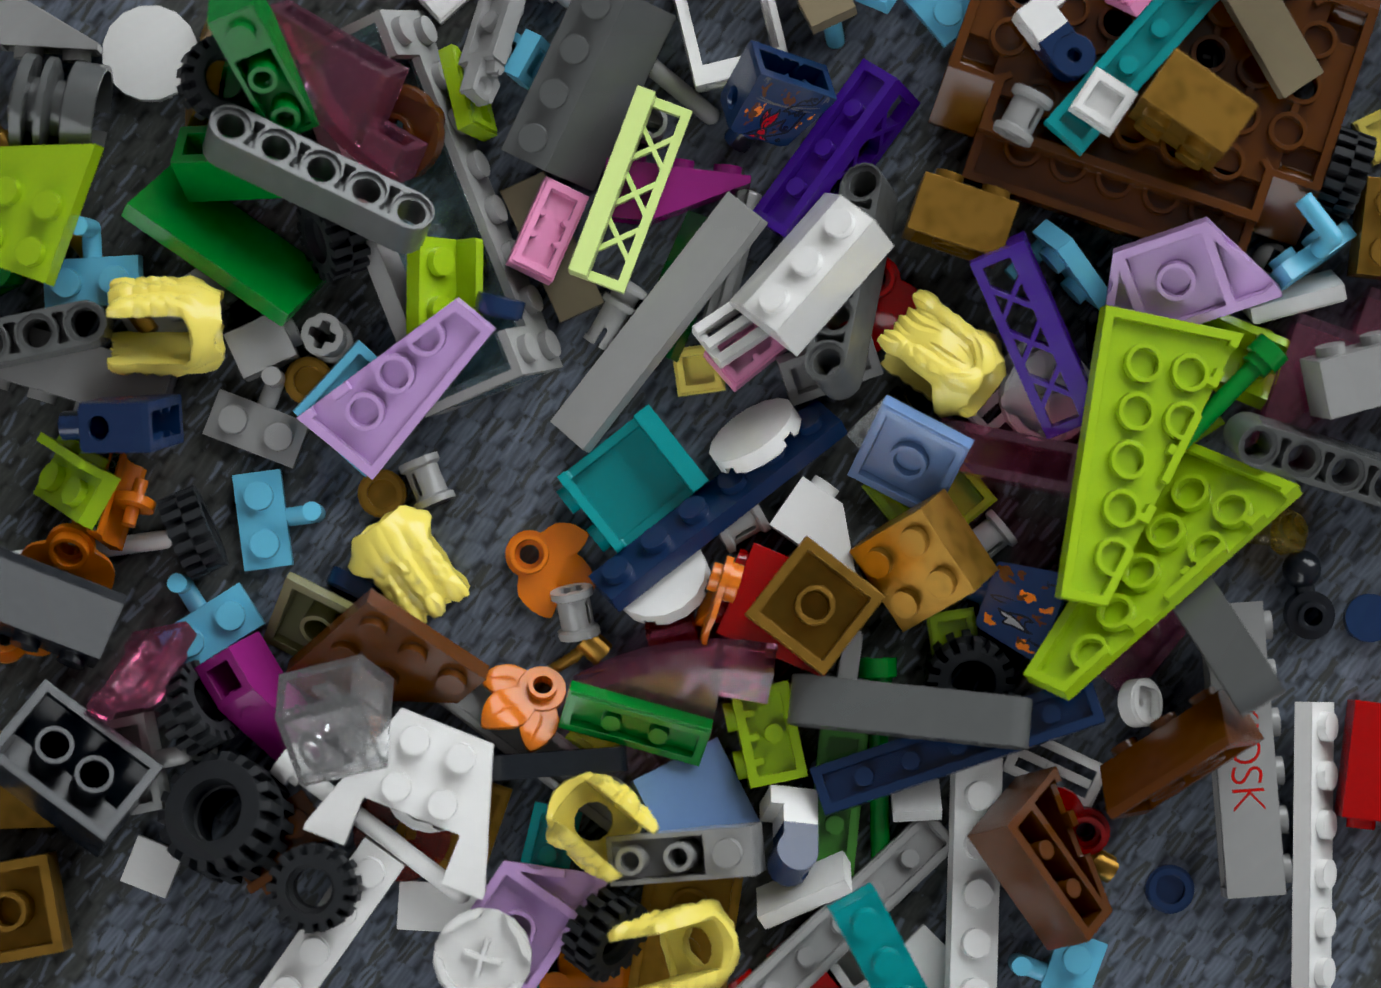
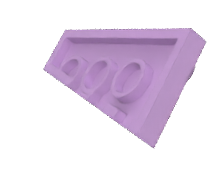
(391, 395)

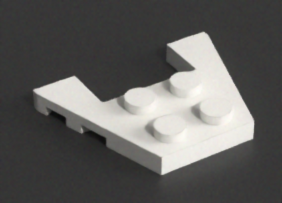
(430, 776)

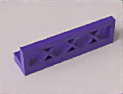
(835, 144)
(1048, 319)

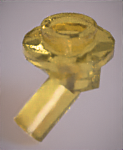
(1285, 535)

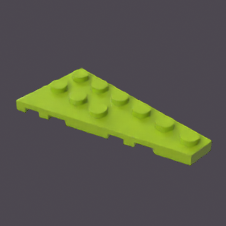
(41, 204)
(1137, 421)
(1198, 526)

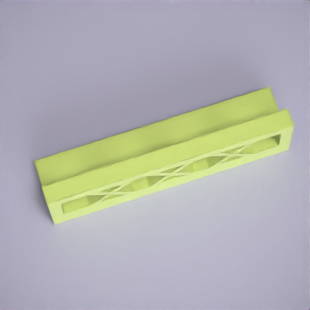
(612, 184)

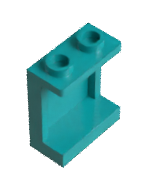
(631, 481)

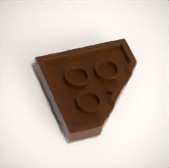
(414, 654)

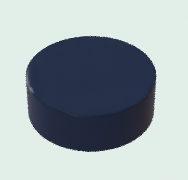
(499, 306)
(1363, 618)
(1169, 888)

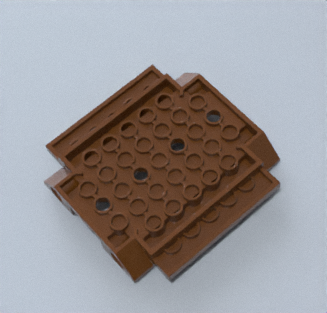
(1139, 183)

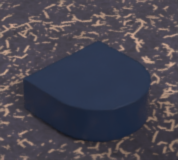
(348, 584)

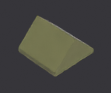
(302, 613)

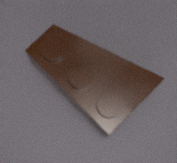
(1039, 861)

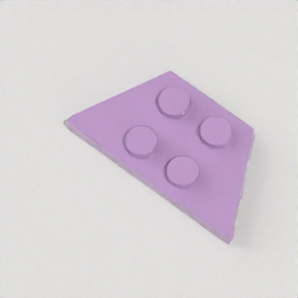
(1187, 275)
(541, 903)

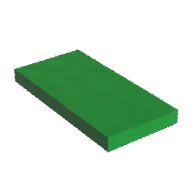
(226, 247)

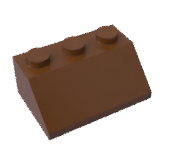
(1175, 754)

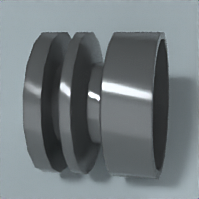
(49, 108)

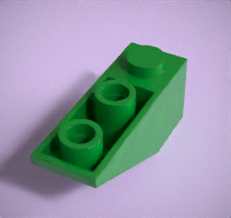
(262, 61)
(203, 180)

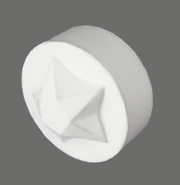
(1140, 702)

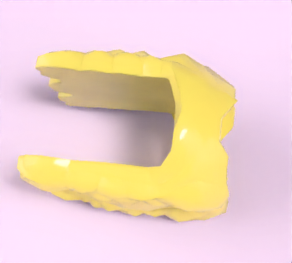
(167, 352)
(943, 357)
(408, 563)
(626, 814)
(675, 928)

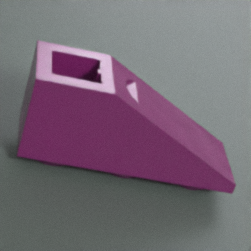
(684, 189)
(245, 690)

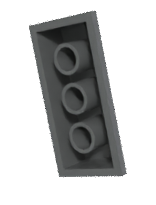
(587, 87)

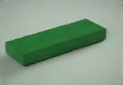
(635, 723)

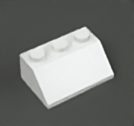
(813, 272)

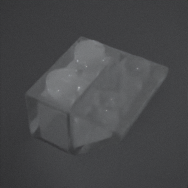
(335, 718)

